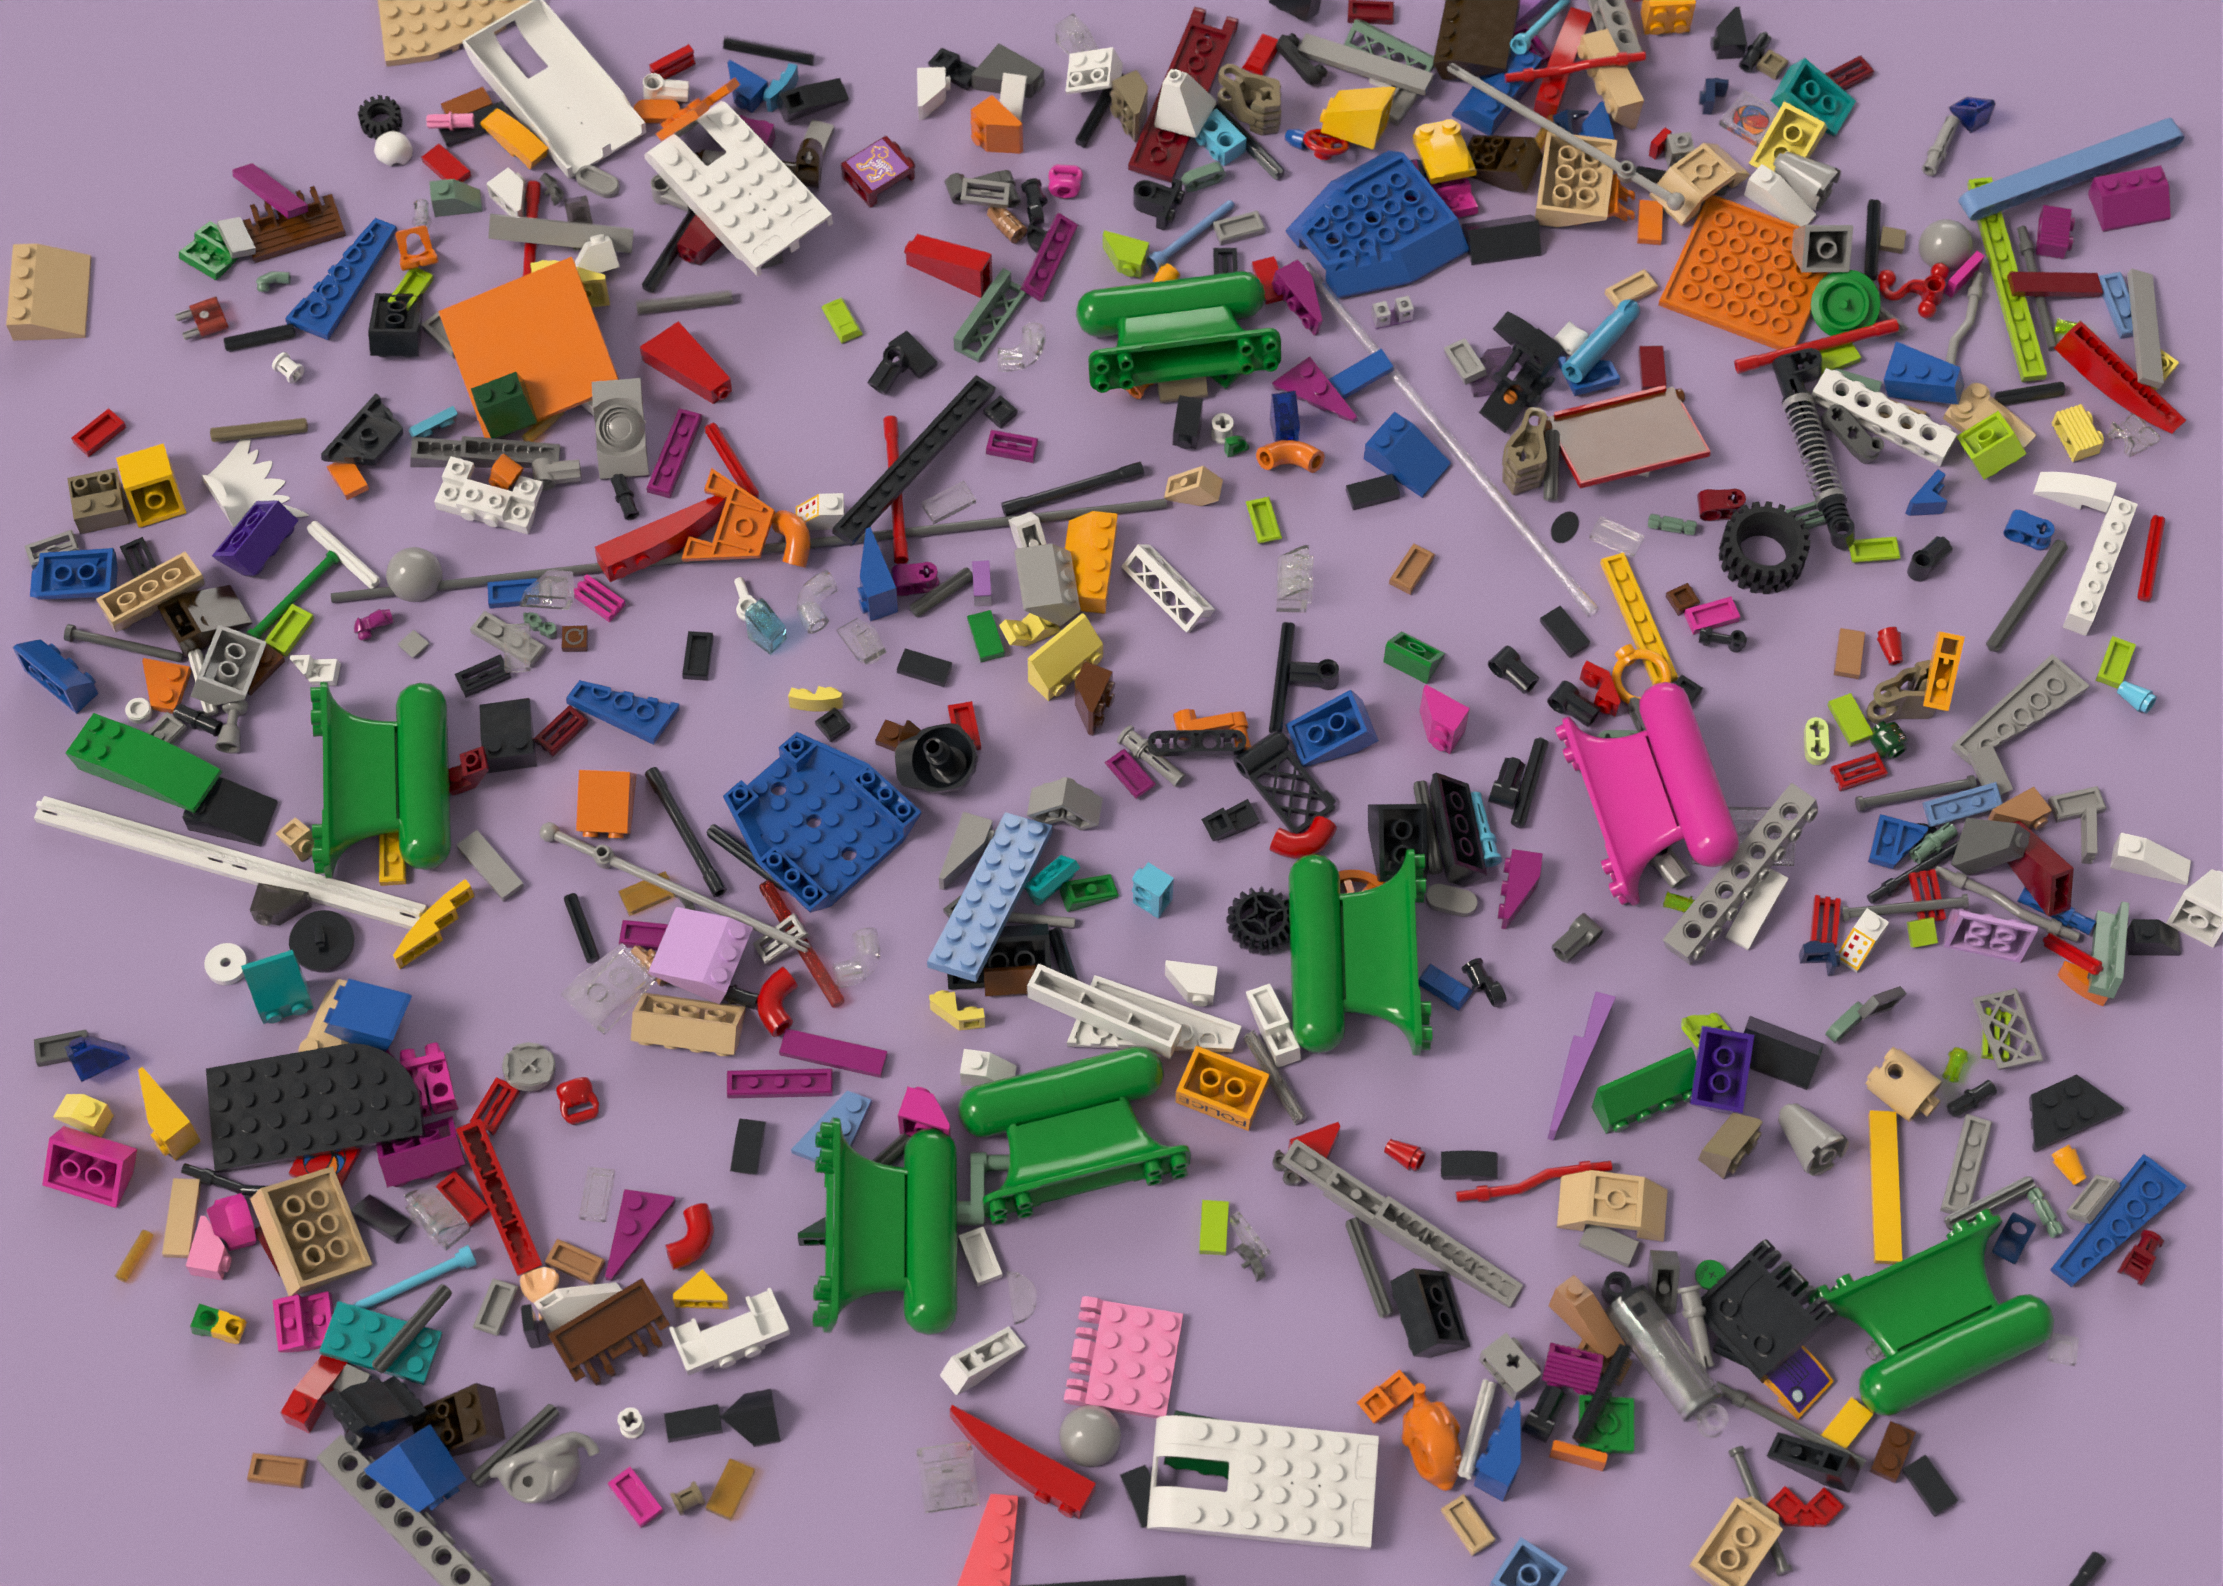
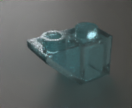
(764, 626)

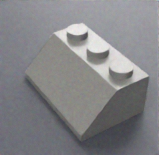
(1047, 582)
(228, 667)

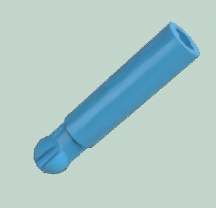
(1600, 341)

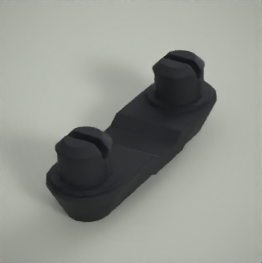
(1288, 49)

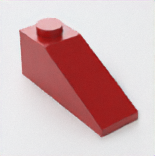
(305, 1401)

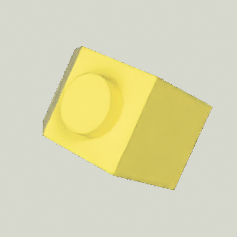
(84, 1113)

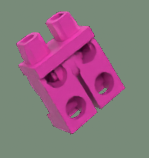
(431, 1073)

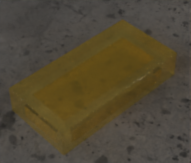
(644, 895)
(730, 1489)

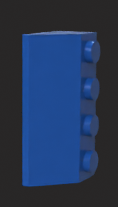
(1487, 113)

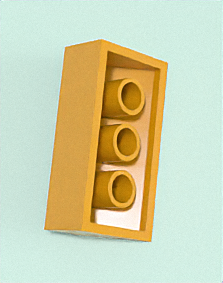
(1092, 547)

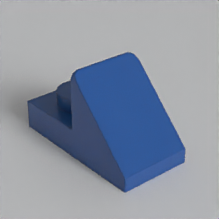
(1927, 499)

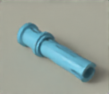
(1487, 839)

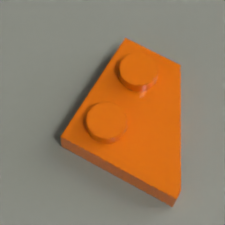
(165, 683)

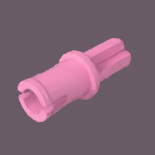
(450, 121)

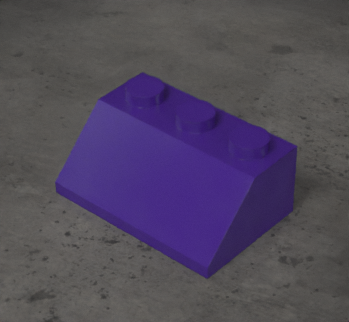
(256, 537)
(1721, 1070)

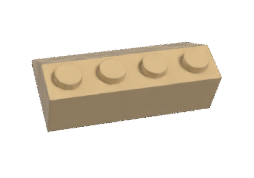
(1612, 82)
(144, 593)
(687, 1024)

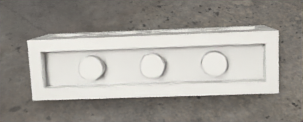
(1173, 580)

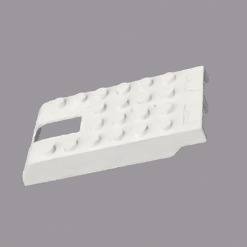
(568, 104)
(743, 195)
(1260, 1491)

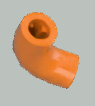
(1292, 453)
(796, 537)

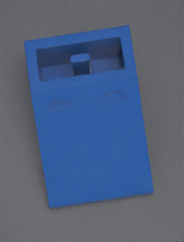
(1499, 1467)

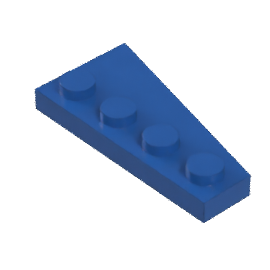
(623, 710)

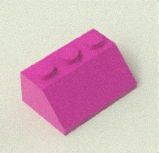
(88, 1166)

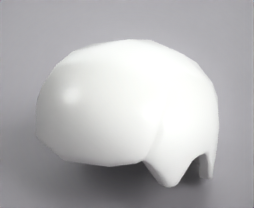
(393, 148)

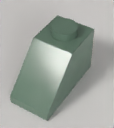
(454, 198)

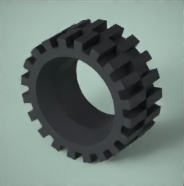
(1773, 524)

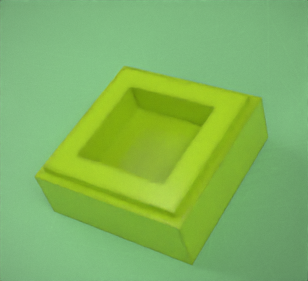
(1922, 932)

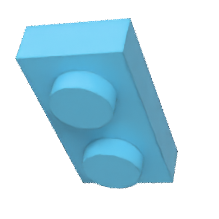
(444, 419)

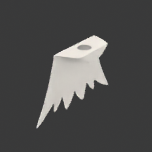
(239, 483)

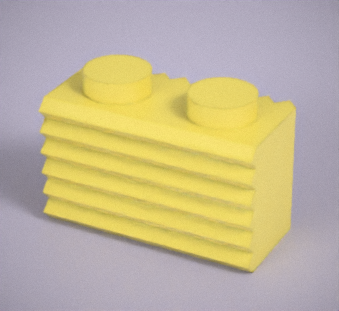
(2077, 432)

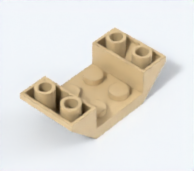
(1698, 178)
(1612, 1202)

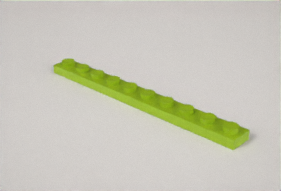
(2014, 308)

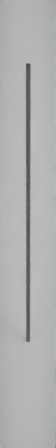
(773, 547)

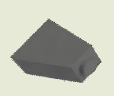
(1002, 60)
(1988, 845)

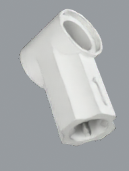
(658, 88)

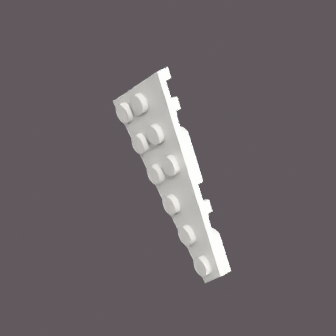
(1197, 1027)

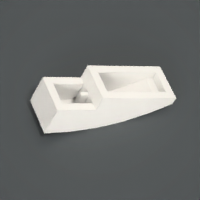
(2075, 489)
(1756, 910)
(1273, 1025)

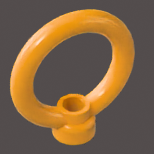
(1627, 656)

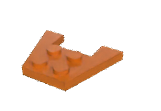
(694, 110)
(741, 527)

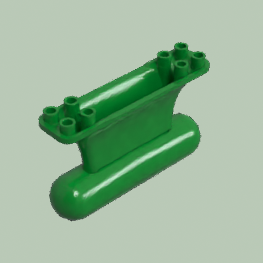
(1177, 330)
(384, 778)
(1355, 953)
(1071, 1129)
(889, 1228)
(1937, 1319)

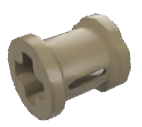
(687, 1498)

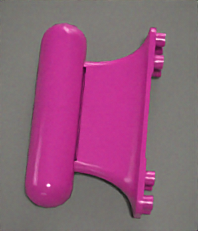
(1653, 790)

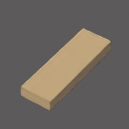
(181, 1218)

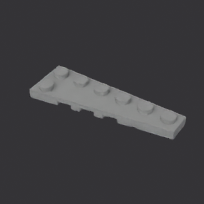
(2029, 702)

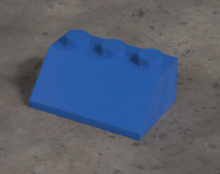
(56, 674)

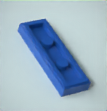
(1362, 374)

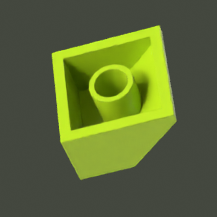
(1991, 445)

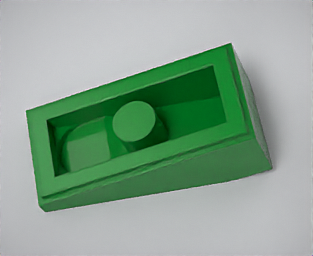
(1087, 892)

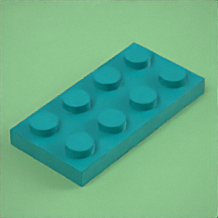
(361, 1335)

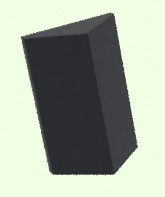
(1502, 239)
(1783, 1053)

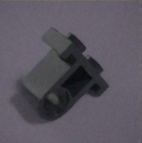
(1159, 201)

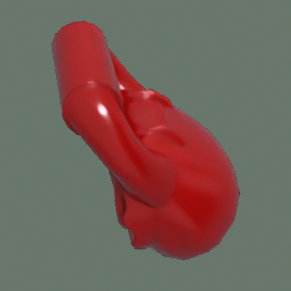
(576, 1093)

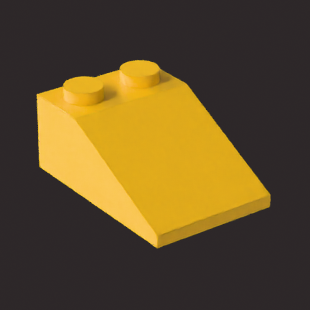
(170, 1127)

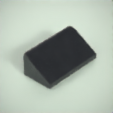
(381, 1218)

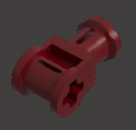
(2139, 1260)

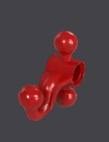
(1924, 288)

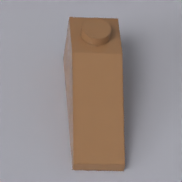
(1585, 1315)

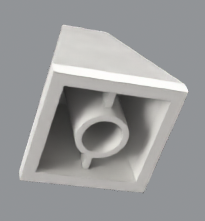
(1183, 105)
(2201, 909)

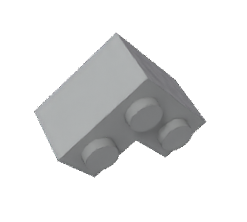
(1065, 802)

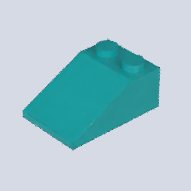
(1814, 94)
(278, 987)

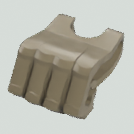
(1254, 90)
(1525, 475)
(1899, 702)

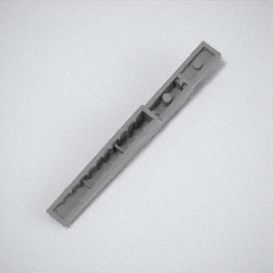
(1401, 1224)

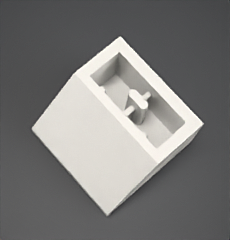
(1093, 70)

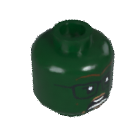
(1889, 740)

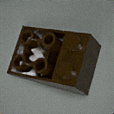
(1505, 160)
(196, 615)
(465, 1419)

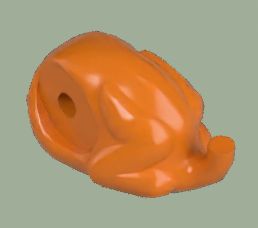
(1432, 1439)

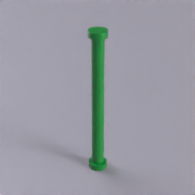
(301, 588)

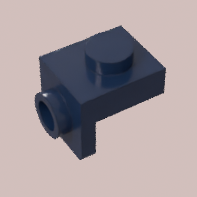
(1712, 88)
(1820, 953)

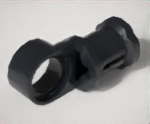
(1035, 201)
(1482, 981)

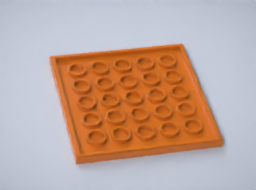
(1742, 275)
(532, 328)

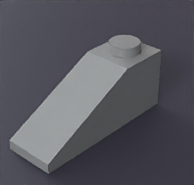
(966, 848)

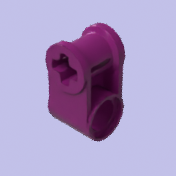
(913, 578)

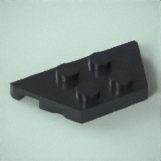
(366, 436)
(2067, 1110)

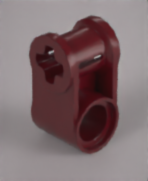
(1719, 503)

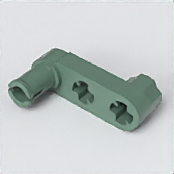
(972, 1211)

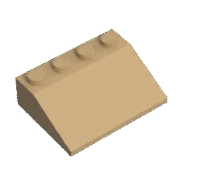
(1573, 184)
(48, 293)
(310, 1230)

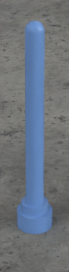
(1160, 258)

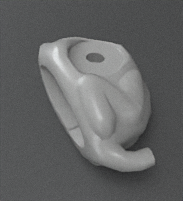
(543, 1469)

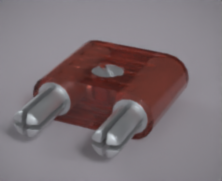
(207, 317)

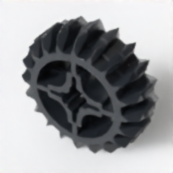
(1242, 928)

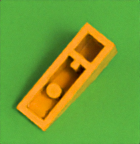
(1943, 670)

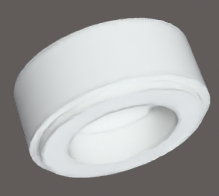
(138, 710)

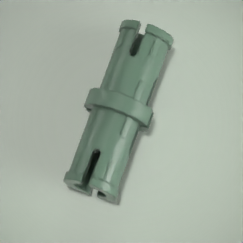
(1933, 843)

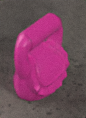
(1065, 183)

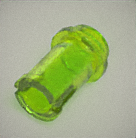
(2063, 326)
(1677, 902)
(1955, 1064)

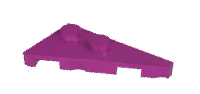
(1315, 389)

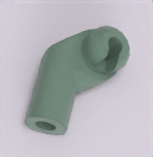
(272, 277)

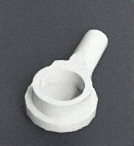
(745, 599)

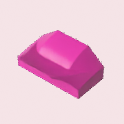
(232, 1221)

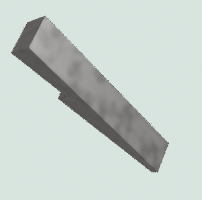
(479, 450)

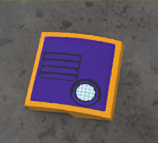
(1799, 1382)

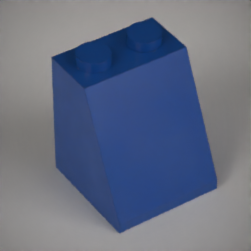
(366, 1014)
(418, 1471)

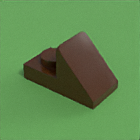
(893, 734)

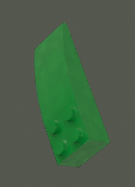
(142, 763)

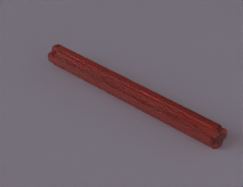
(810, 958)

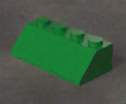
(1645, 1091)

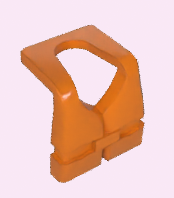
(414, 261)

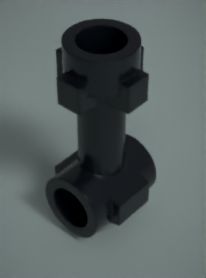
(1735, 641)

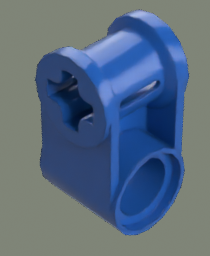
(2028, 529)

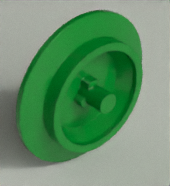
(1845, 302)

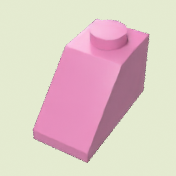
(208, 1254)

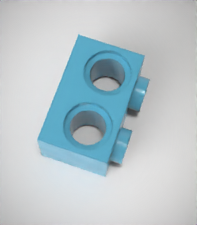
(1221, 138)
(1152, 889)

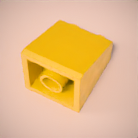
(1358, 115)
(150, 485)

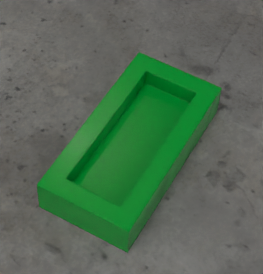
(985, 636)

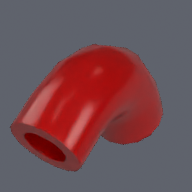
(1306, 843)
(771, 1002)
(697, 1239)

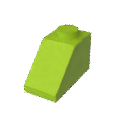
(1126, 253)

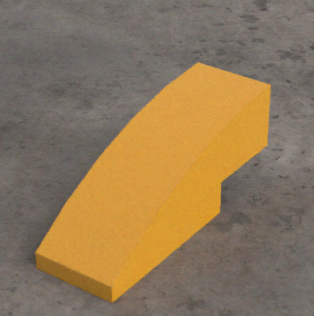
(515, 138)

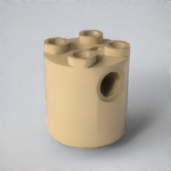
(1909, 1093)

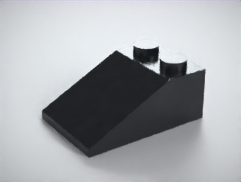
(393, 328)
(508, 735)
(232, 813)
(1392, 832)

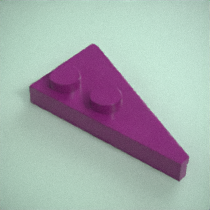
(637, 1217)

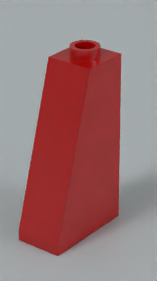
(951, 263)
(687, 363)

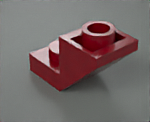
(469, 772)

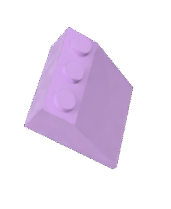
(1988, 935)
(700, 952)

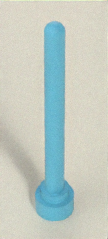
(1522, 41)
(462, 1259)

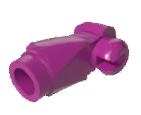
(373, 621)

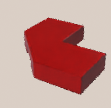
(1795, 1513)

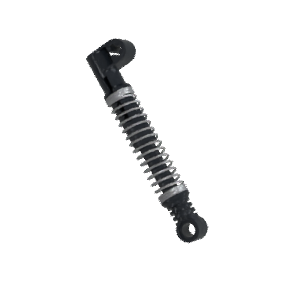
(1830, 500)

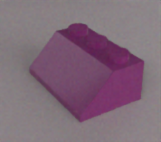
(2130, 198)
(422, 1156)

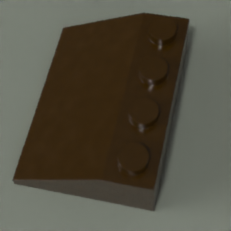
(1476, 36)

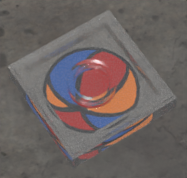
(1749, 118)

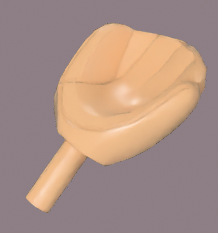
(539, 1283)

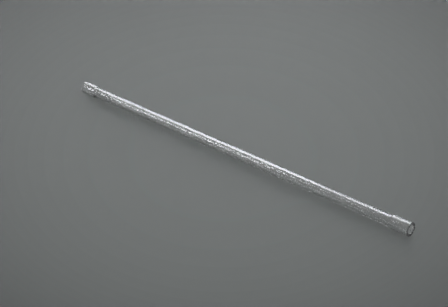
(1580, 597)

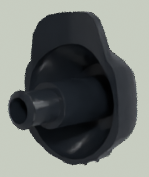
(937, 759)

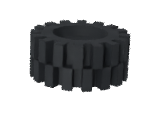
(376, 107)

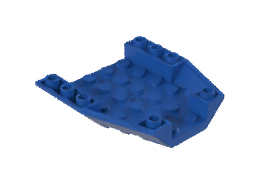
(1379, 255)
(855, 811)

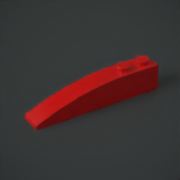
(1565, 52)
(2115, 378)
(657, 539)
(499, 1197)
(1029, 1468)

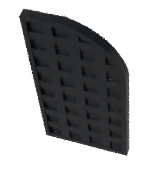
(310, 1105)

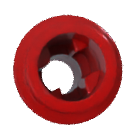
(1891, 645)
(1405, 1154)

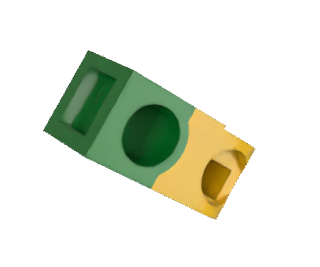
(217, 1324)

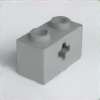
(1513, 1379)

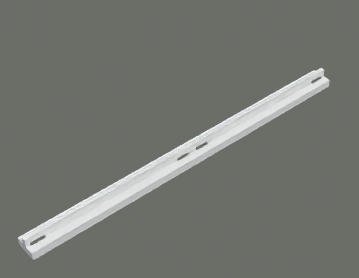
(200, 854)

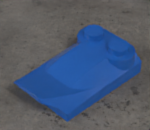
(74, 574)

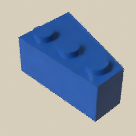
(1922, 377)

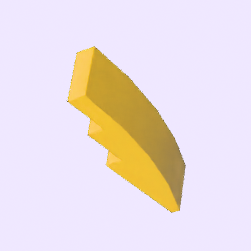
(427, 929)

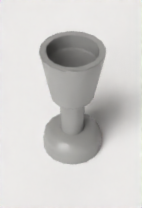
(230, 733)

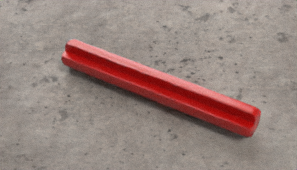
(730, 459)
(2151, 558)

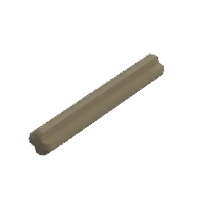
(258, 429)

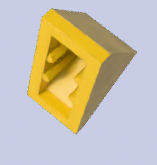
(701, 1293)

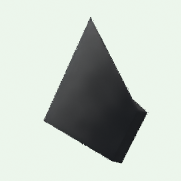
(754, 1418)

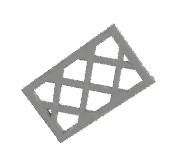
(1994, 1044)

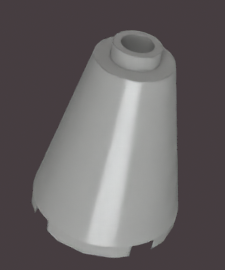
(1807, 177)
(1811, 1139)

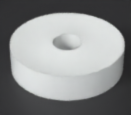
(225, 953)

